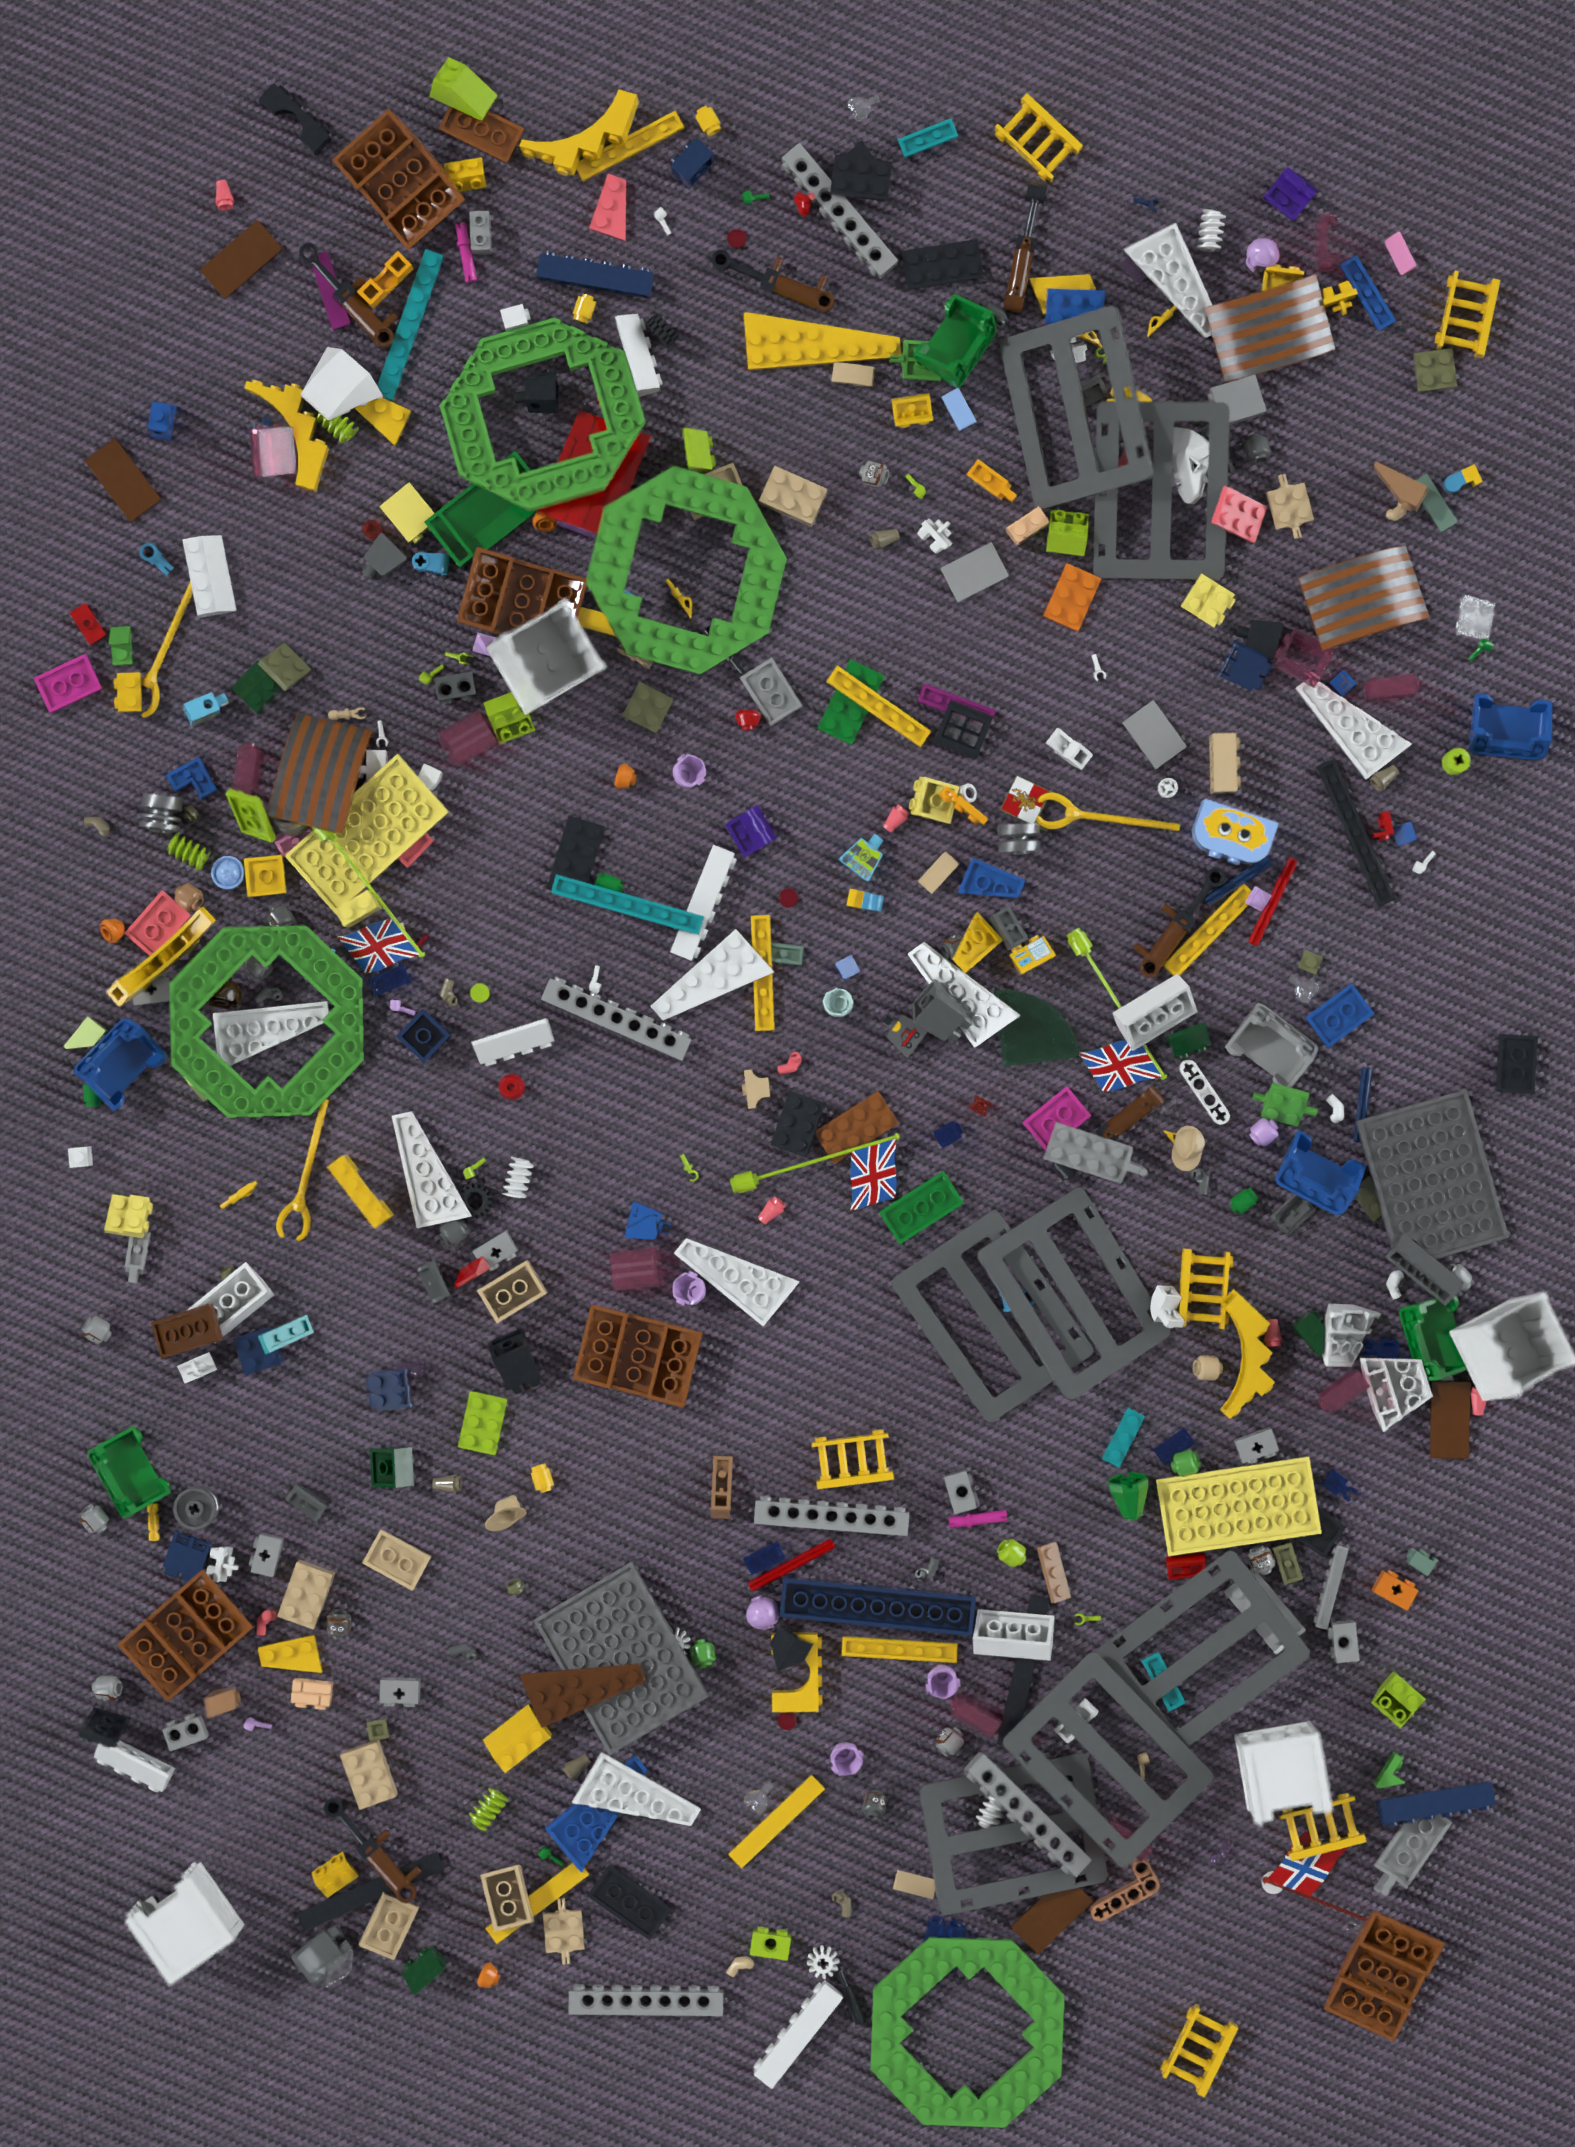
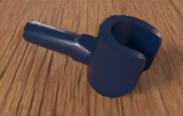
(1147, 203)

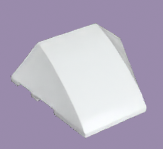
(339, 385)
(1344, 1333)
(1395, 1387)

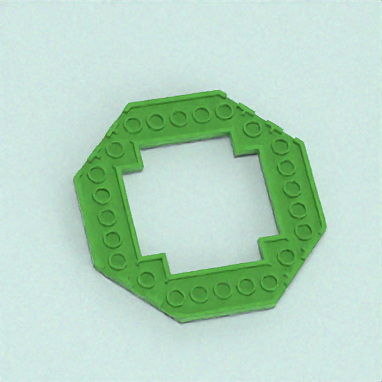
(564, 479)
(615, 551)
(213, 968)
(1013, 2090)

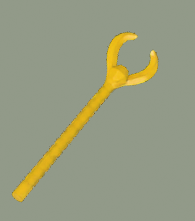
(150, 679)
(1073, 813)
(298, 1203)

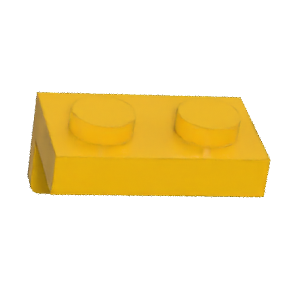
(467, 174)
(1276, 275)
(912, 410)
(128, 692)
(334, 1874)

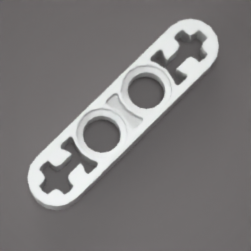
(1206, 1090)

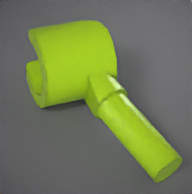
(920, 490)
(461, 658)
(426, 678)
(469, 1173)
(1087, 1618)

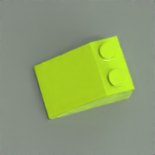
(462, 89)
(698, 450)

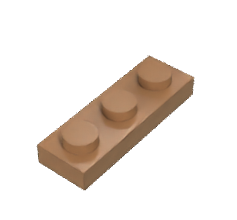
(1053, 1572)

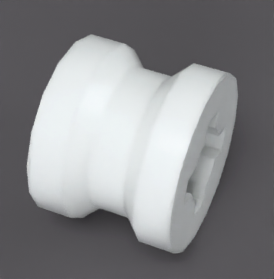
(1169, 785)

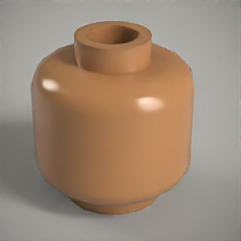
(188, 897)

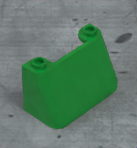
(958, 340)
(1428, 1336)
(127, 1472)

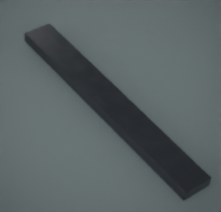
(1355, 832)
(1021, 1678)
(364, 1893)

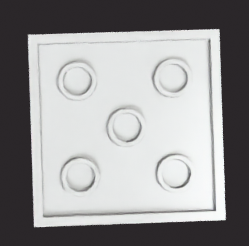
(545, 657)
(1512, 1346)
(1282, 1769)
(186, 1924)

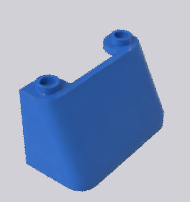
(1510, 729)
(118, 1061)
(1319, 1178)

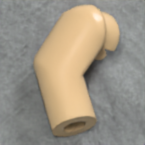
(1396, 513)
(740, 1963)

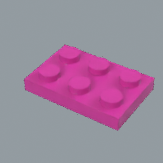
(68, 683)
(1061, 1108)

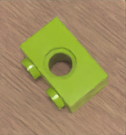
(778, 1951)

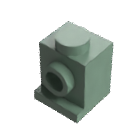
(1421, 1561)

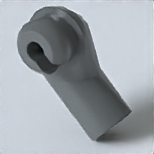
(999, 314)
(268, 993)
(929, 1571)
(464, 1649)

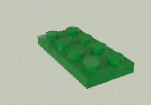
(844, 715)
(921, 1207)

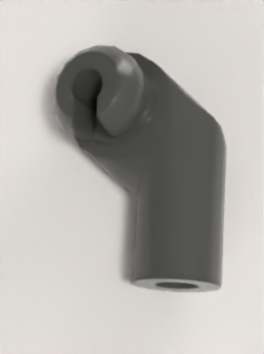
(1203, 1180)

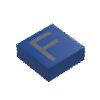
(1342, 683)

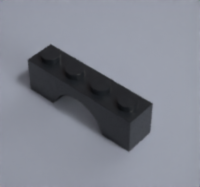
(278, 102)

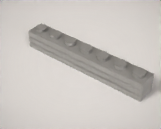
(1330, 1586)

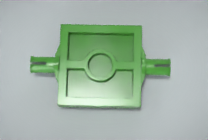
(910, 366)
(1285, 1104)

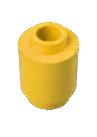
(708, 120)
(584, 308)
(542, 1478)

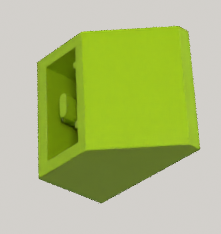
(1067, 532)
(508, 718)
(1397, 1699)

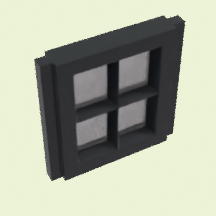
(963, 729)

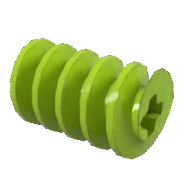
(338, 427)
(1463, 761)
(188, 852)
(488, 1809)

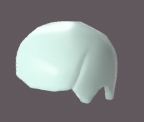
(838, 1002)

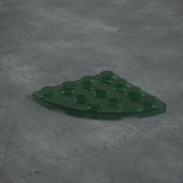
(1036, 1034)

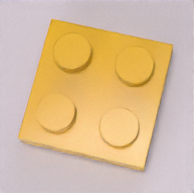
(265, 876)

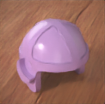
(1262, 253)
(689, 771)
(688, 1289)
(762, 1613)
(942, 1682)
(846, 1759)

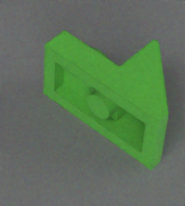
(121, 645)
(1386, 1777)

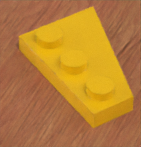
(1041, 284)
(386, 417)
(976, 943)
(292, 1654)

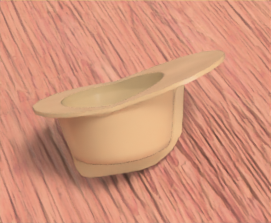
(1187, 1148)
(505, 1514)

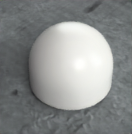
(962, 792)

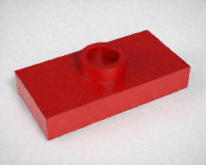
(88, 624)

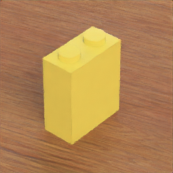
(408, 513)
(357, 909)

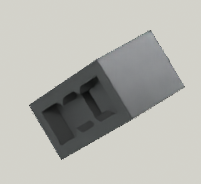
(455, 682)

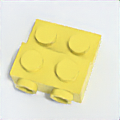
(1208, 600)
(928, 802)
(128, 1215)

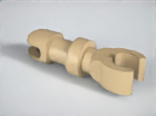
(643, 662)
(347, 714)

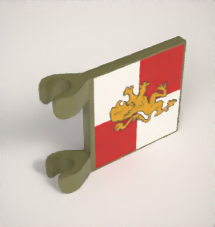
(1023, 801)

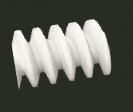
(1211, 230)
(518, 1178)
(991, 1813)

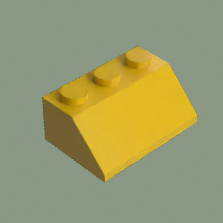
(516, 1738)

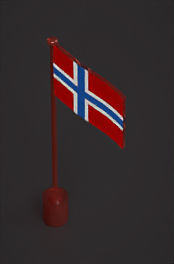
(1307, 1874)

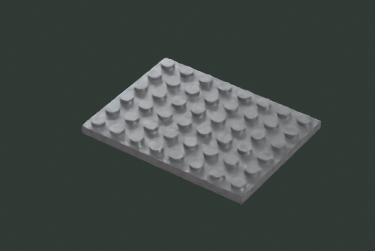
(1433, 1175)
(620, 1626)

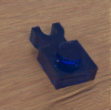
(1385, 1348)
(1336, 1483)

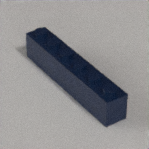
(595, 275)
(1435, 1802)

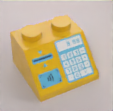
(1031, 954)

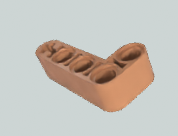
(1122, 1893)

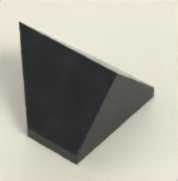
(788, 1648)

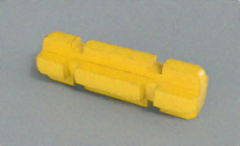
(153, 1522)

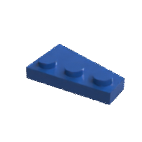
(990, 881)

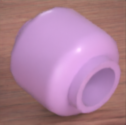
(1264, 1132)

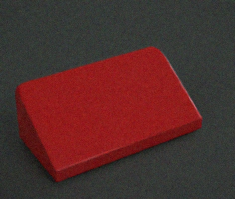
(471, 1271)
(1185, 1565)

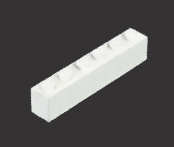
(704, 899)
(798, 2033)

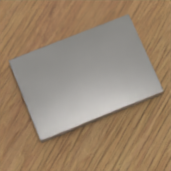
(974, 572)
(771, 692)
(1154, 734)

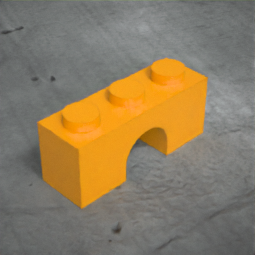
(393, 273)

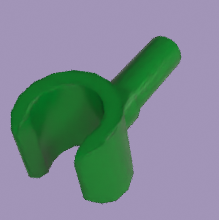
(749, 198)
(1484, 644)
(545, 1852)

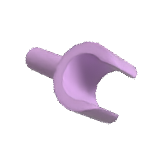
(395, 1006)
(250, 1723)

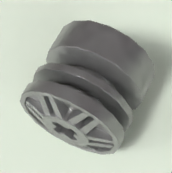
(161, 813)

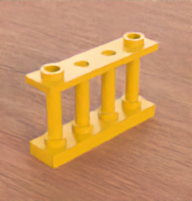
(1056, 132)
(1485, 308)
(1188, 1277)
(845, 1477)
(1335, 1841)
(1210, 2066)

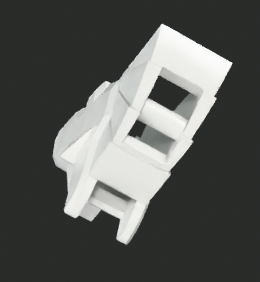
(1190, 449)

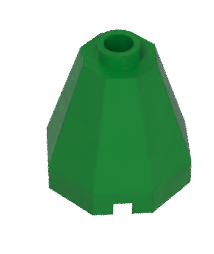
(1129, 1493)

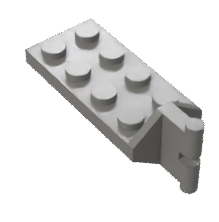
(1091, 1153)
(1242, 1603)
(1409, 1852)

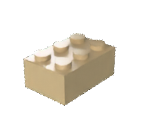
(793, 496)
(1224, 763)
(512, 1291)
(306, 1594)
(369, 1774)
(507, 1898)

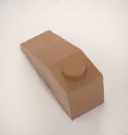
(1406, 490)
(721, 1487)
(221, 1701)

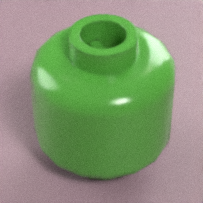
(1186, 1463)
(702, 1654)

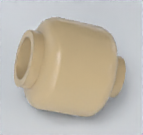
(1207, 1367)

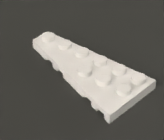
(1172, 270)
(1357, 733)
(719, 972)
(984, 1008)
(255, 1030)
(429, 1185)
(746, 1284)
(626, 1791)

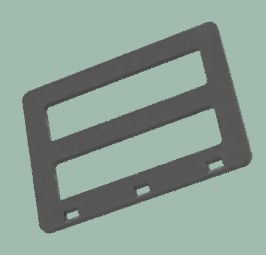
(1059, 337)
(1105, 520)
(1035, 1231)
(950, 1257)
(1260, 1611)
(1057, 1705)
(989, 1894)

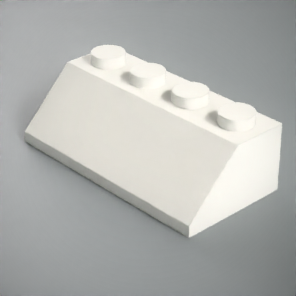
(637, 354)
(209, 575)
(1155, 1012)
(513, 1041)
(236, 1297)
(1013, 1634)
(136, 1764)

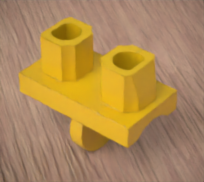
(1347, 293)

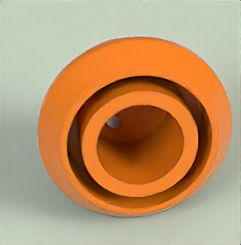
(544, 523)
(625, 777)
(112, 930)
(488, 1976)

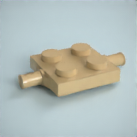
(1290, 506)
(563, 1931)

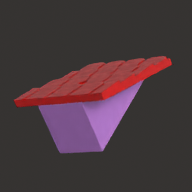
(585, 512)

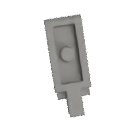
(137, 1256)

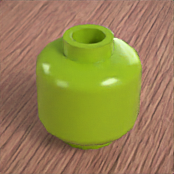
(1011, 1553)

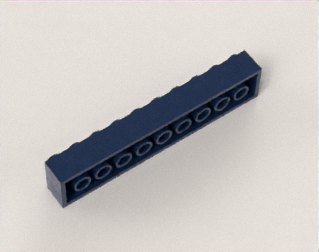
(877, 1605)

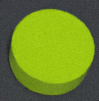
(480, 993)

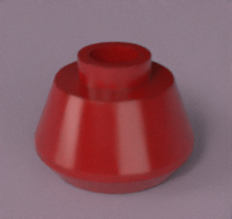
(747, 719)
(516, 1091)

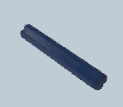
(1237, 881)
(1363, 1098)

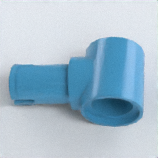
(159, 561)

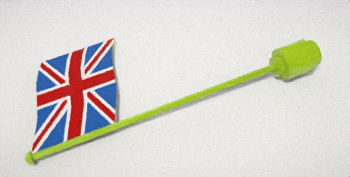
(381, 941)
(1116, 1063)
(870, 1171)

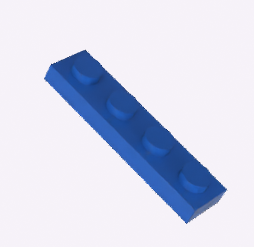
(1367, 293)

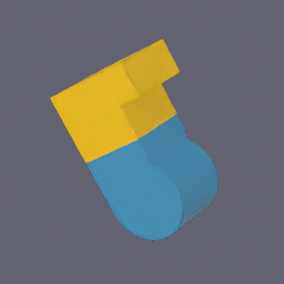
(1461, 478)
(865, 900)

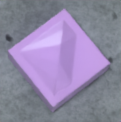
(481, 642)
(1258, 898)

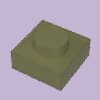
(1310, 962)
(377, 1729)

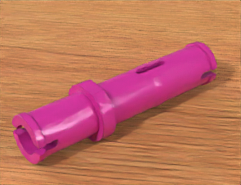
(464, 244)
(977, 1519)

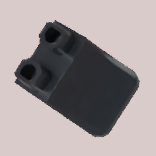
(515, 1360)

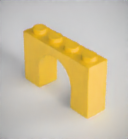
(346, 1174)
(806, 1697)

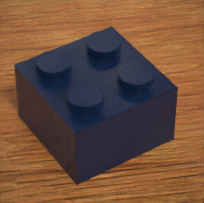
(692, 163)
(424, 1036)
(252, 1353)

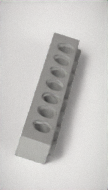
(879, 268)
(551, 996)
(899, 1527)
(1078, 1859)
(578, 2006)

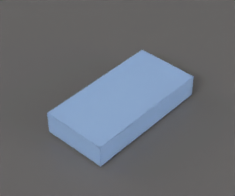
(958, 409)

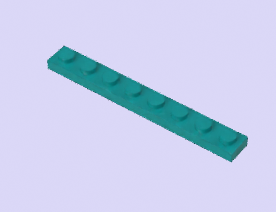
(409, 324)
(627, 904)

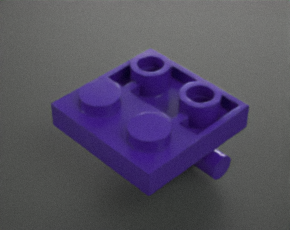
(1290, 194)
(750, 831)

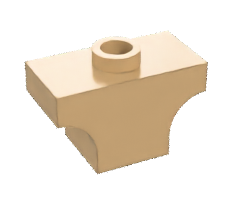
(755, 1088)

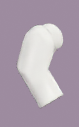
(1338, 1109)
(1393, 1282)

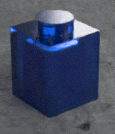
(948, 1134)

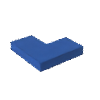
(193, 773)

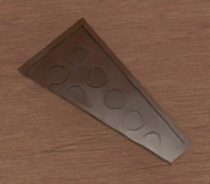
(570, 1691)

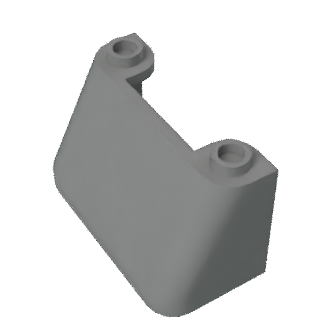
(1273, 1045)

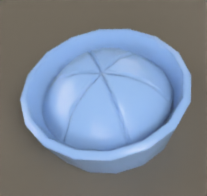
(227, 872)

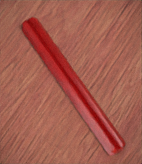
(1273, 902)
(791, 1565)

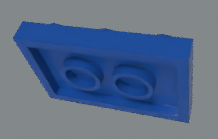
(1071, 302)
(1339, 1015)

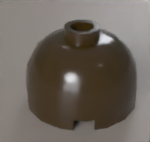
(227, 995)

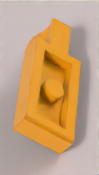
(991, 481)
(961, 805)

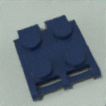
(1246, 667)
(388, 1389)
(185, 1556)

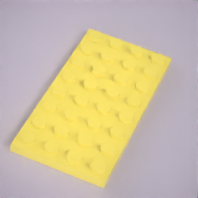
(382, 825)
(1238, 1506)

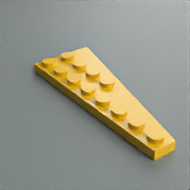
(793, 343)

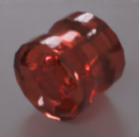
(374, 531)
(980, 1106)

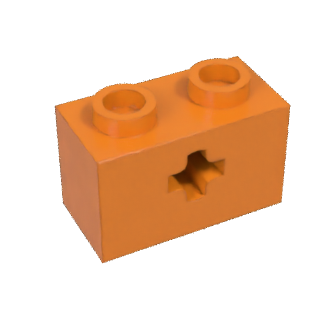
(1402, 1598)

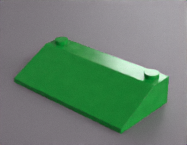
(476, 520)

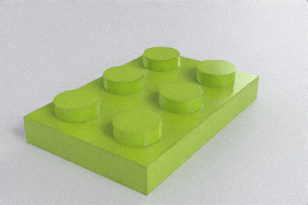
(250, 815)
(482, 1422)

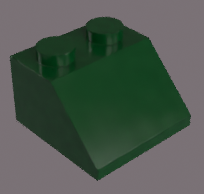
(256, 688)
(1188, 1040)
(1311, 1330)
(391, 1467)
(423, 1968)

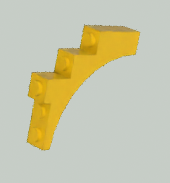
(590, 143)
(310, 453)
(162, 959)
(1254, 1354)

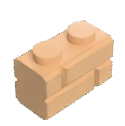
(1027, 526)
(311, 1692)

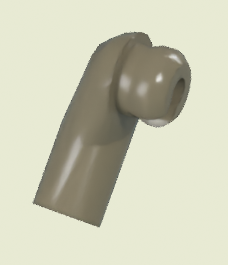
(101, 825)
(447, 995)
(844, 1900)

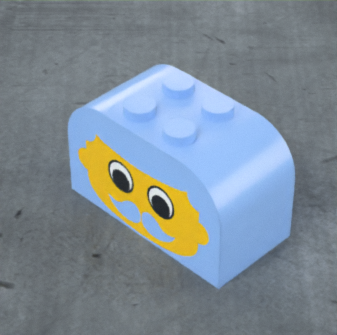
(1232, 833)

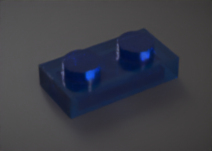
(389, 980)
(1176, 1443)
(764, 1558)

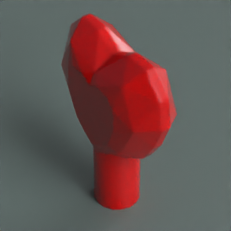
(803, 202)

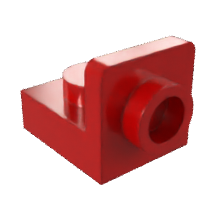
(1384, 822)

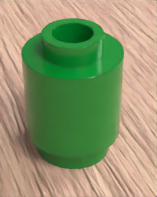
(609, 882)
(90, 1097)
(1243, 1201)

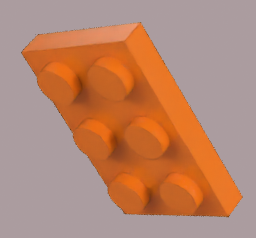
(1072, 597)

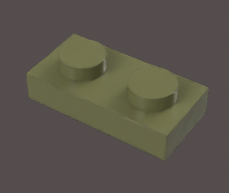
(1287, 1563)

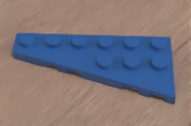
(584, 1827)

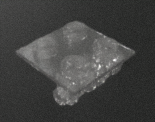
(1475, 617)

